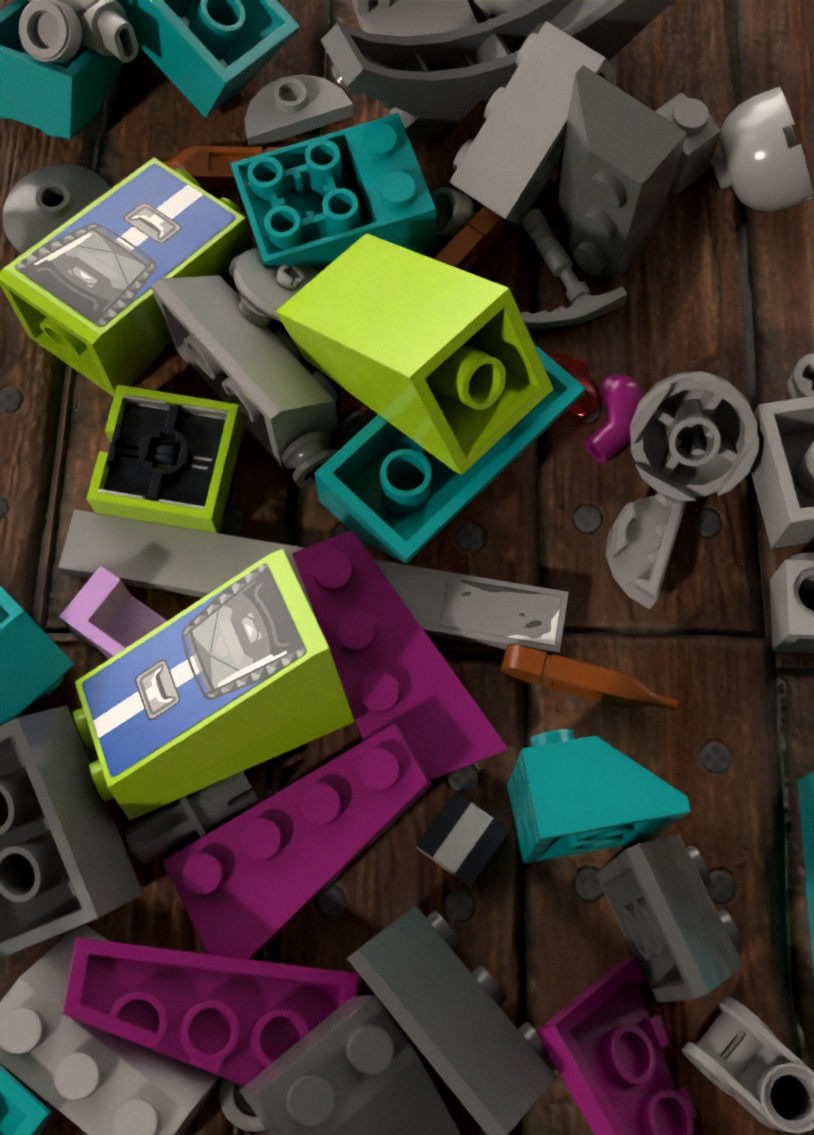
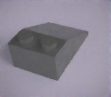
(670, 918)
(350, 1079)

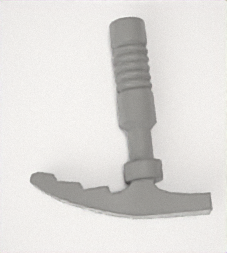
(583, 305)

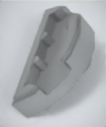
(294, 107)
(642, 545)

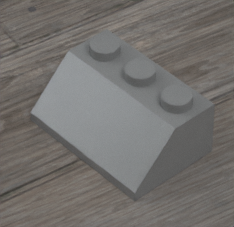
(245, 362)
(89, 1073)

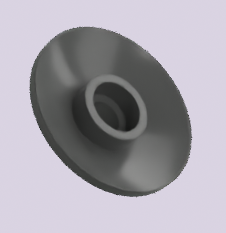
(27, 209)

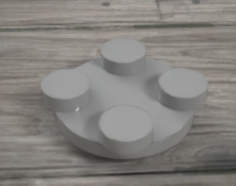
(266, 287)

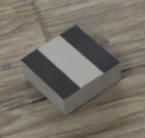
(462, 839)

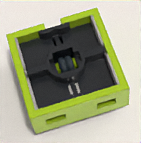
(167, 459)

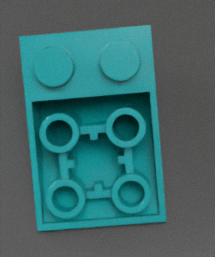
(332, 190)

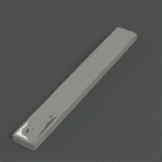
(200, 561)

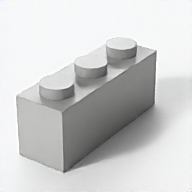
(525, 125)

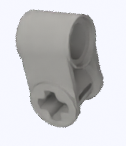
(752, 1066)

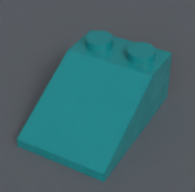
(48, 94)

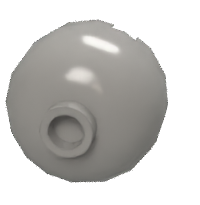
(763, 155)
(693, 436)

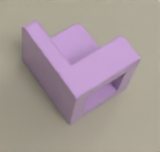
(108, 615)

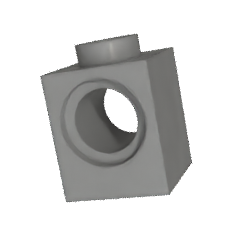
(790, 620)

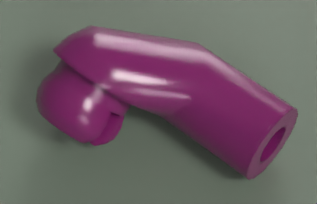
(622, 398)

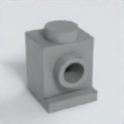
(700, 141)

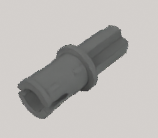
(189, 817)

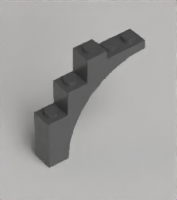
(446, 74)

